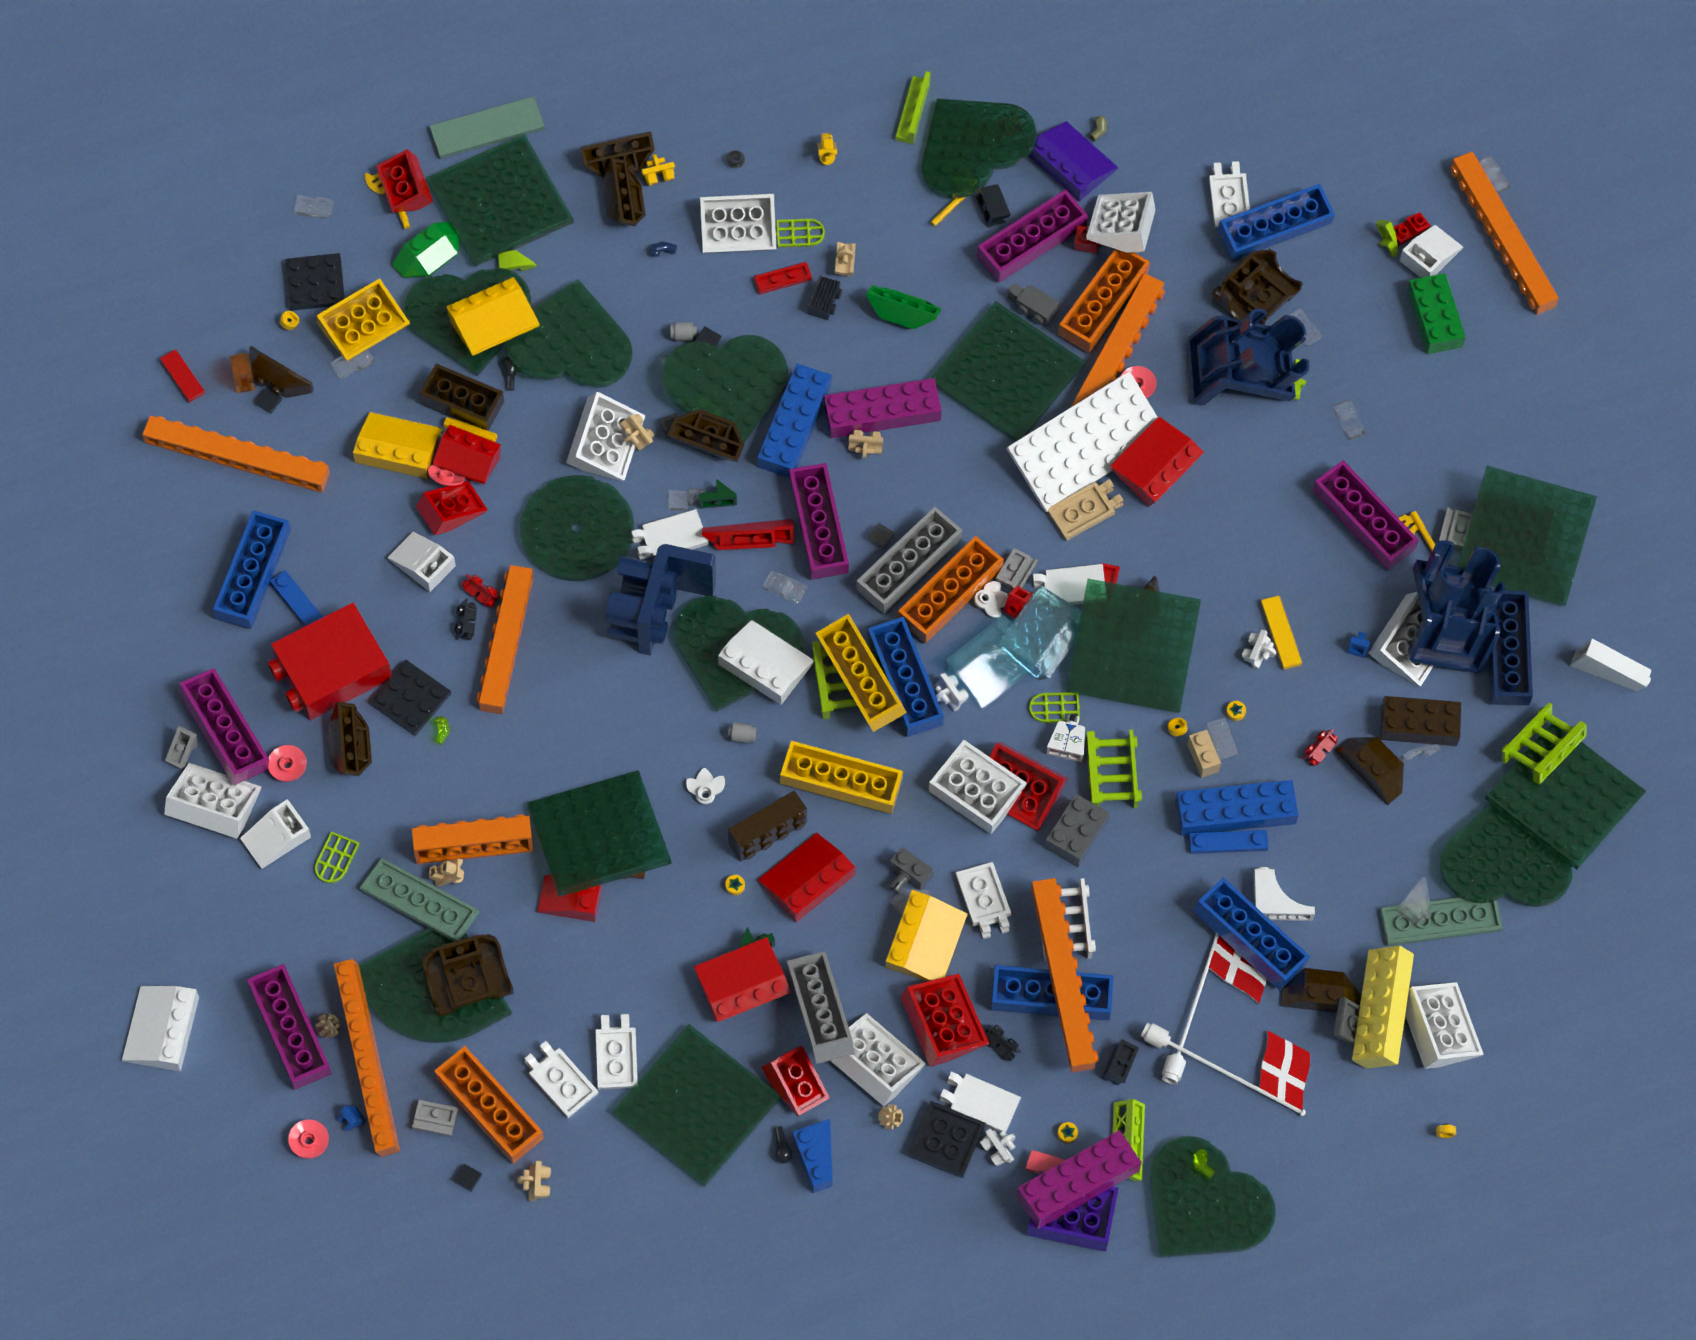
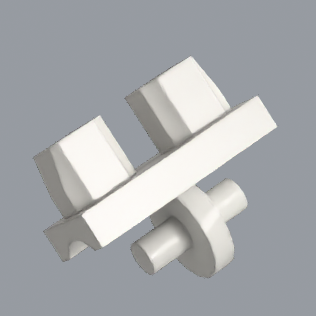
(1262, 649)
(948, 693)
(1003, 1154)

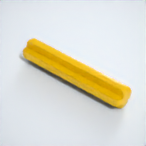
(470, 428)

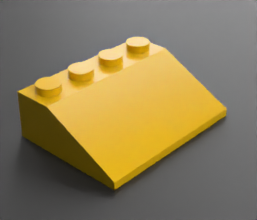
(492, 316)
(362, 320)
(397, 445)
(925, 937)

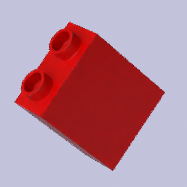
(329, 662)

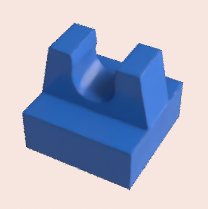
(1358, 645)
(353, 1117)

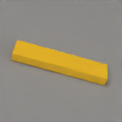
(1281, 632)

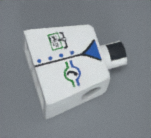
(1068, 740)

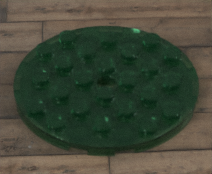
(572, 501)

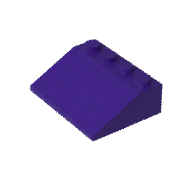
(1071, 160)
(1083, 1226)

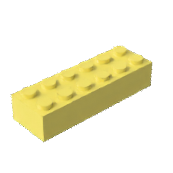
(1383, 1007)

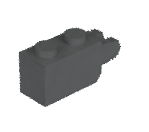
(1034, 303)

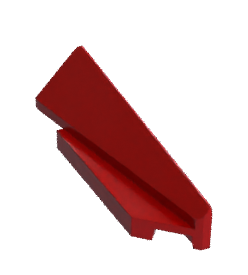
(751, 534)

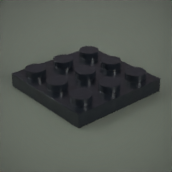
(314, 281)
(410, 697)
(946, 1139)

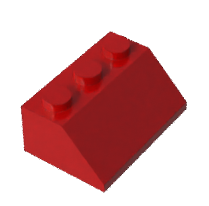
(404, 182)
(467, 454)

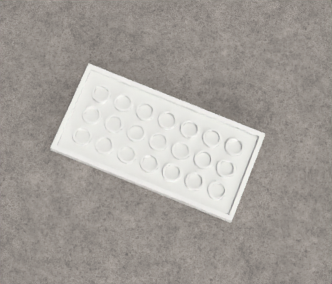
(1082, 441)

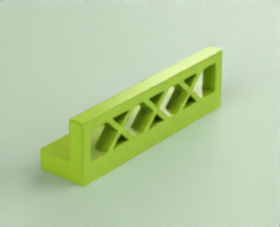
(913, 108)
(1134, 1130)

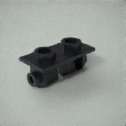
(463, 626)
(1008, 1046)

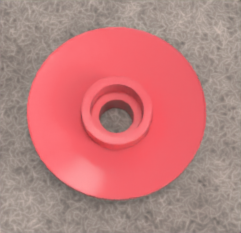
(1144, 378)
(444, 476)
(287, 755)
(308, 1130)

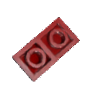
(1411, 228)

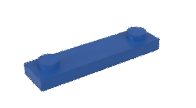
(295, 598)
(1228, 841)

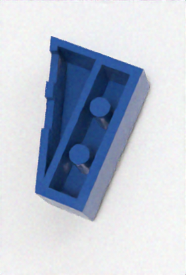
(814, 1151)

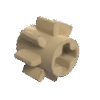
(890, 1116)

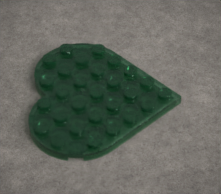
(972, 141)
(429, 316)
(572, 340)
(728, 381)
(705, 630)
(1501, 859)
(1202, 1213)

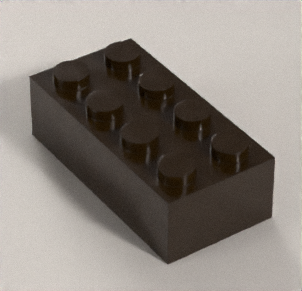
(461, 397)
(1420, 721)
(767, 826)

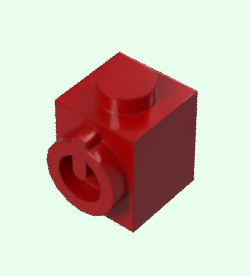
(1082, 243)
(1016, 601)

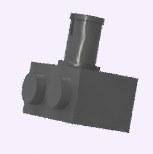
(909, 870)

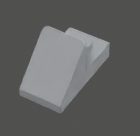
(181, 747)

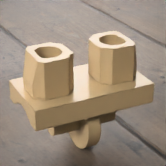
(845, 259)
(636, 431)
(865, 444)
(447, 873)
(532, 1181)

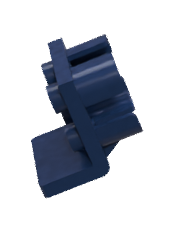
(1246, 357)
(651, 589)
(1457, 609)

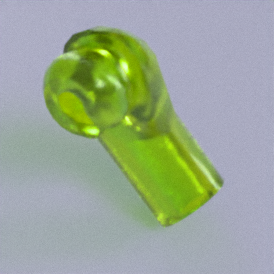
(444, 729)
(1200, 1163)

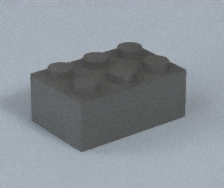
(1077, 830)

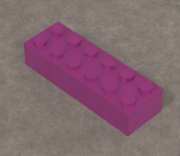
(1031, 236)
(882, 407)
(1365, 515)
(818, 521)
(223, 726)
(289, 1026)
(1078, 1179)

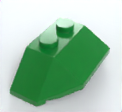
(427, 251)
(902, 307)

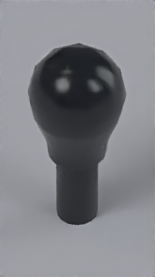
(510, 373)
(782, 1152)

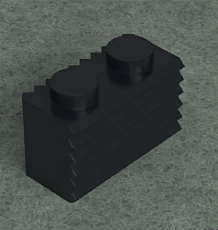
(823, 298)

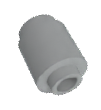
(683, 331)
(742, 732)

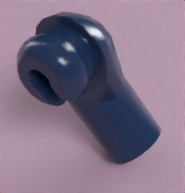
(662, 246)

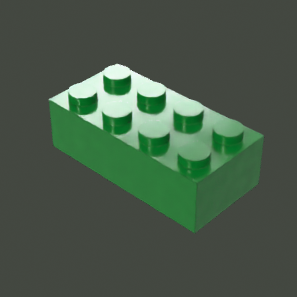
(1436, 313)

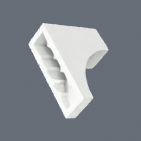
(1274, 902)

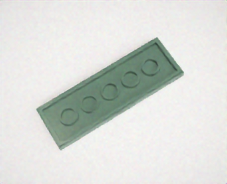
(487, 127)
(419, 900)
(1446, 920)

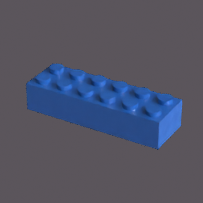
(1276, 221)
(794, 420)
(251, 569)
(906, 674)
(1237, 807)
(1251, 933)
(1032, 992)

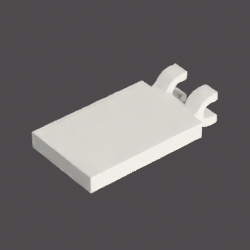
(1228, 192)
(678, 530)
(1069, 582)
(984, 898)
(616, 1055)
(561, 1080)
(981, 1101)

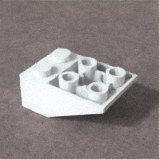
(1430, 252)
(423, 560)
(276, 834)

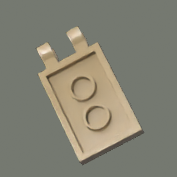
(1084, 509)

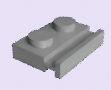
(1455, 527)
(1016, 569)
(435, 1118)

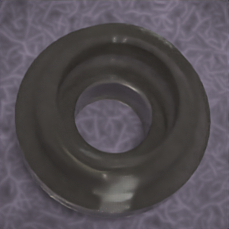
(735, 155)

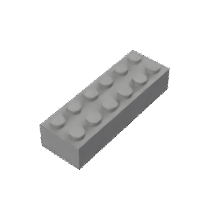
(909, 560)
(820, 1007)

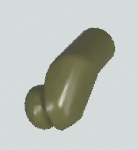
(1101, 128)

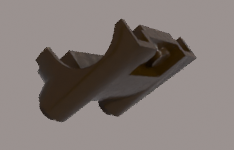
(1256, 285)
(466, 973)

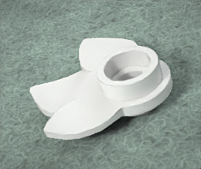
(995, 599)
(705, 784)

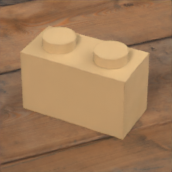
(1204, 753)

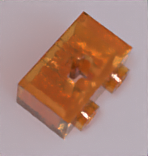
(242, 373)

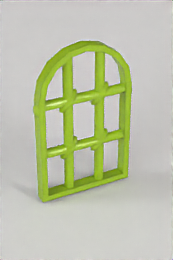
(792, 228)
(1047, 702)
(342, 854)

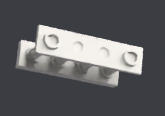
(1083, 891)

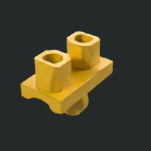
(827, 149)
(650, 173)

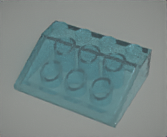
(1042, 633)
(985, 666)

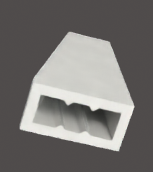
(1610, 665)

